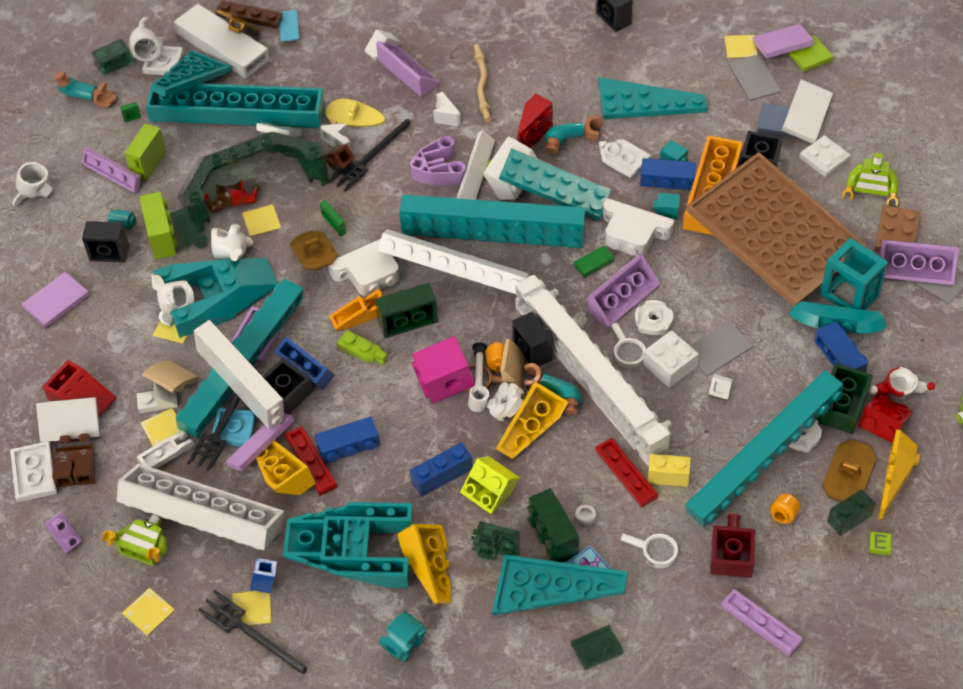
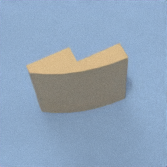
(512, 364)
(170, 376)

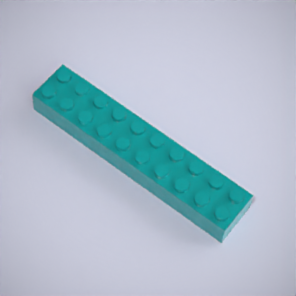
(239, 105)
(492, 221)

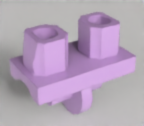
(63, 532)

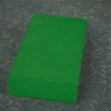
(332, 218)
(594, 261)

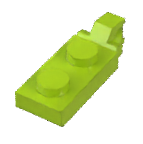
(361, 348)

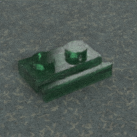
(596, 647)

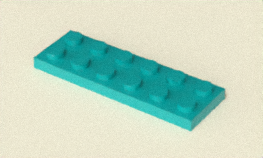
(554, 183)

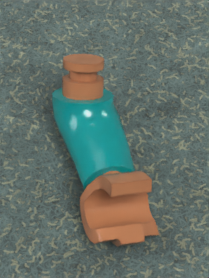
(79, 89)
(559, 133)
(558, 386)

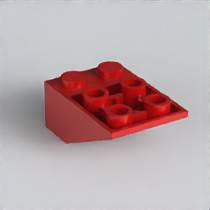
(535, 120)
(75, 383)

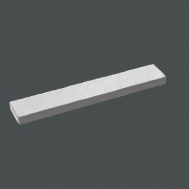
(476, 166)

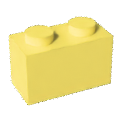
(669, 470)

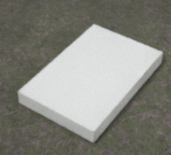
(67, 418)
(33, 471)

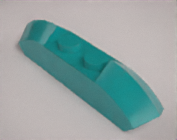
(849, 318)

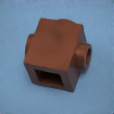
(339, 157)

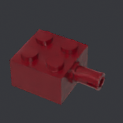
(732, 549)

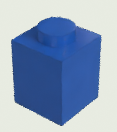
(263, 575)

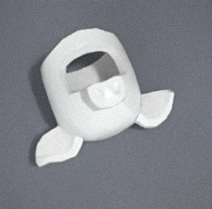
(144, 42)
(31, 182)
(230, 243)
(171, 296)

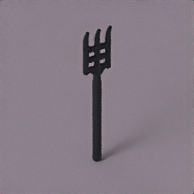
(360, 164)
(214, 438)
(236, 621)

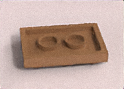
(897, 225)

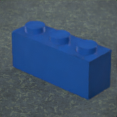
(667, 174)
(839, 348)
(304, 362)
(347, 440)
(441, 469)

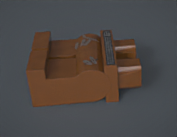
(74, 461)

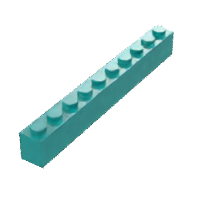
(253, 339)
(764, 448)

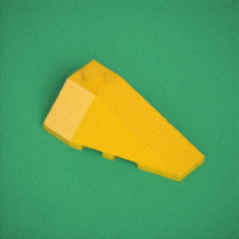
(535, 415)
(900, 466)
(284, 471)
(426, 550)

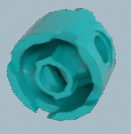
(403, 635)

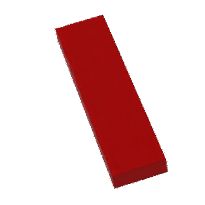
(307, 453)
(626, 472)

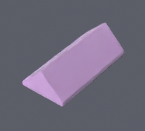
(406, 68)
(919, 261)
(622, 291)

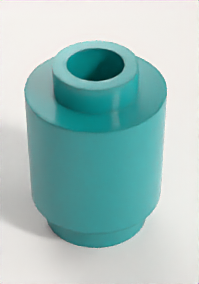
(126, 217)

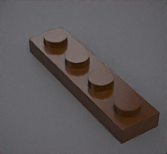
(251, 14)

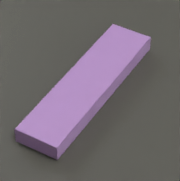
(111, 169)
(257, 444)
(761, 622)

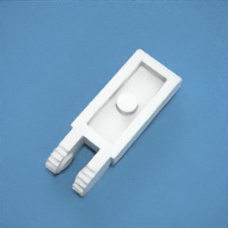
(165, 450)

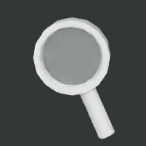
(628, 351)
(658, 549)

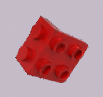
(884, 416)

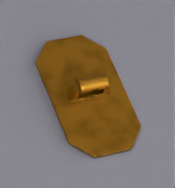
(232, 27)
(313, 250)
(849, 470)

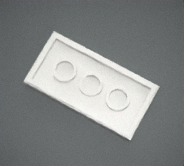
(807, 111)

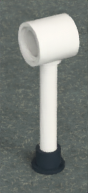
(478, 390)

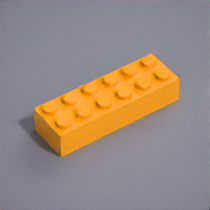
(717, 161)

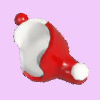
(901, 383)

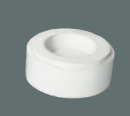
(585, 515)

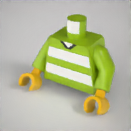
(873, 177)
(140, 540)

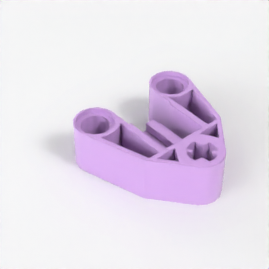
(429, 164)

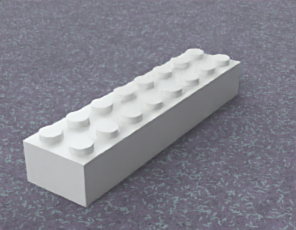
(200, 506)

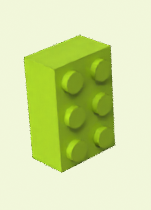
(158, 225)

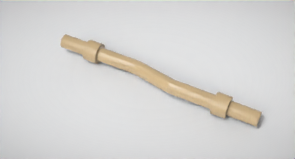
(484, 105)

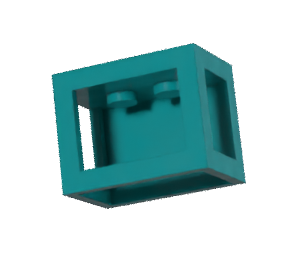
(860, 269)

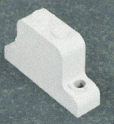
(633, 228)
(366, 269)

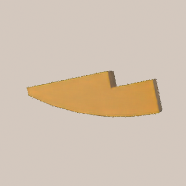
(356, 312)

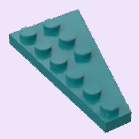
(189, 72)
(631, 100)
(544, 583)

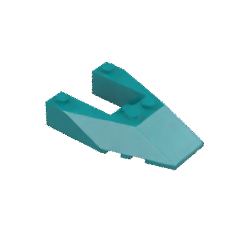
(225, 289)
(340, 540)

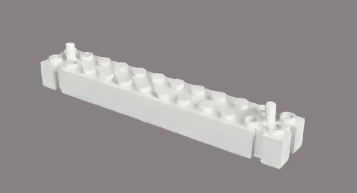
(594, 371)

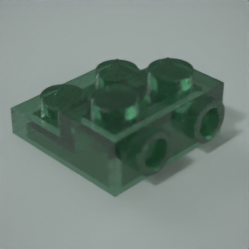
(493, 540)

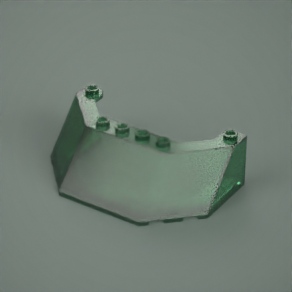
(306, 152)

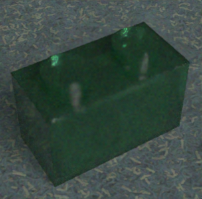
(112, 57)
(851, 512)

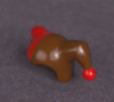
(231, 196)

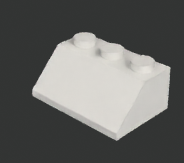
(504, 190)

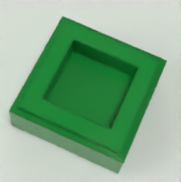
(130, 111)

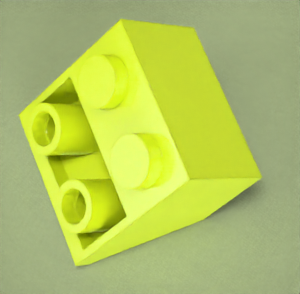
(489, 484)

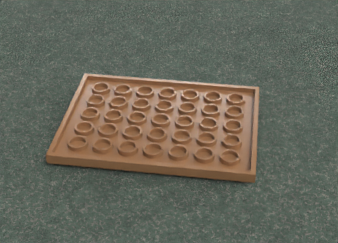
(772, 227)

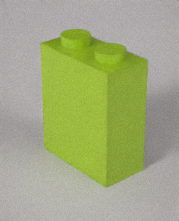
(145, 151)

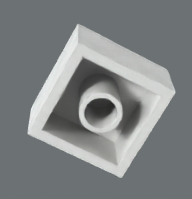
(670, 359)

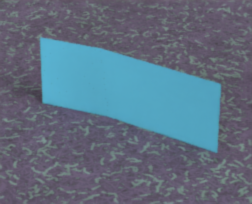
(289, 26)

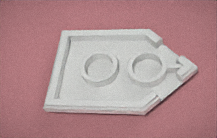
(623, 156)

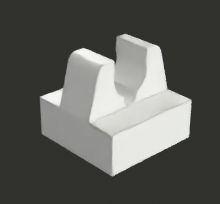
(720, 386)

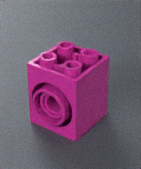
(442, 370)

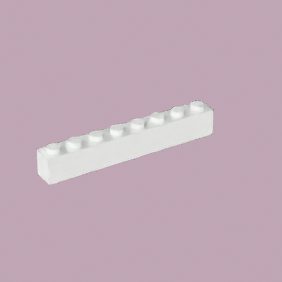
(450, 261)

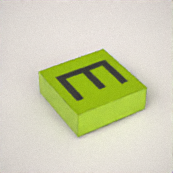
(880, 543)

